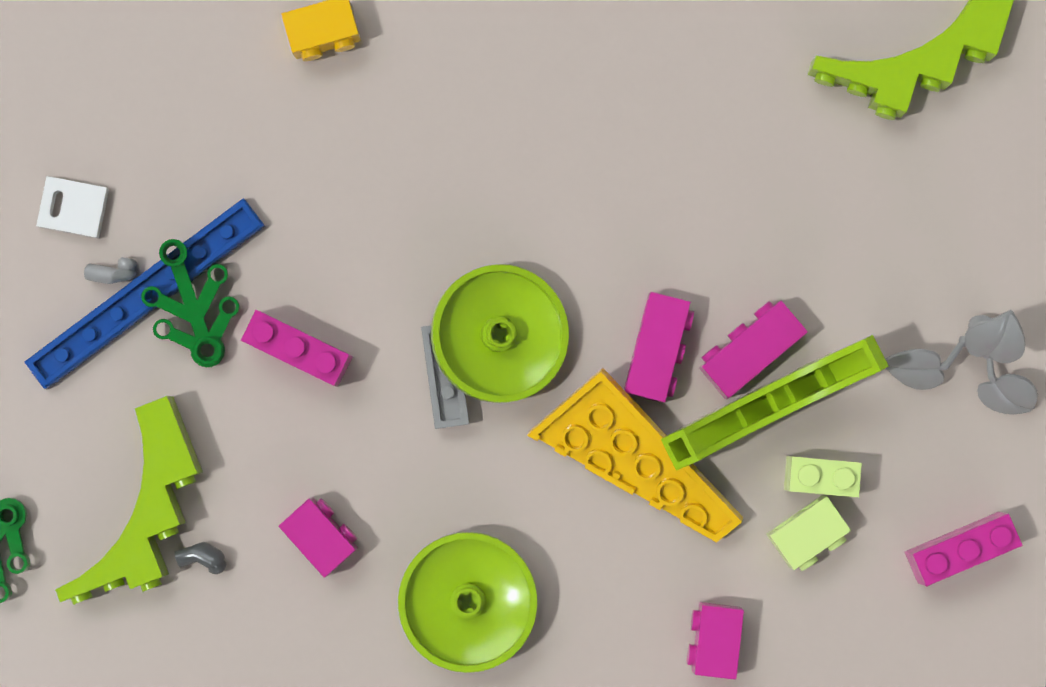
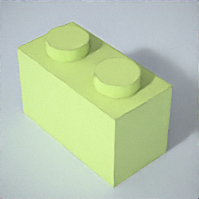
(822, 476)
(809, 533)

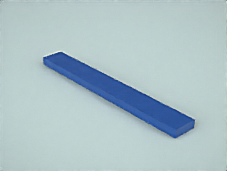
(126, 305)

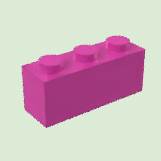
(658, 347)
(296, 348)
(751, 348)
(963, 548)

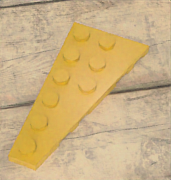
(624, 446)

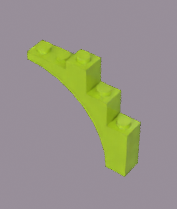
(893, 79)
(774, 401)
(136, 555)

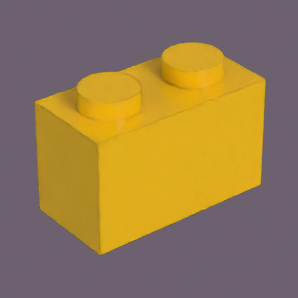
(321, 29)

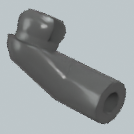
(204, 554)

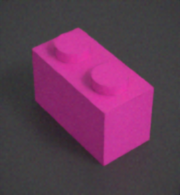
(319, 535)
(716, 640)

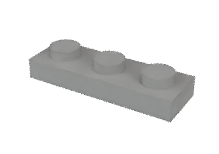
(447, 401)

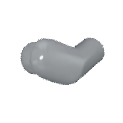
(111, 275)

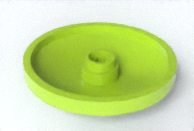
(499, 333)
(467, 602)

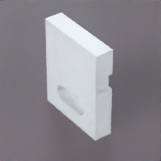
(80, 209)

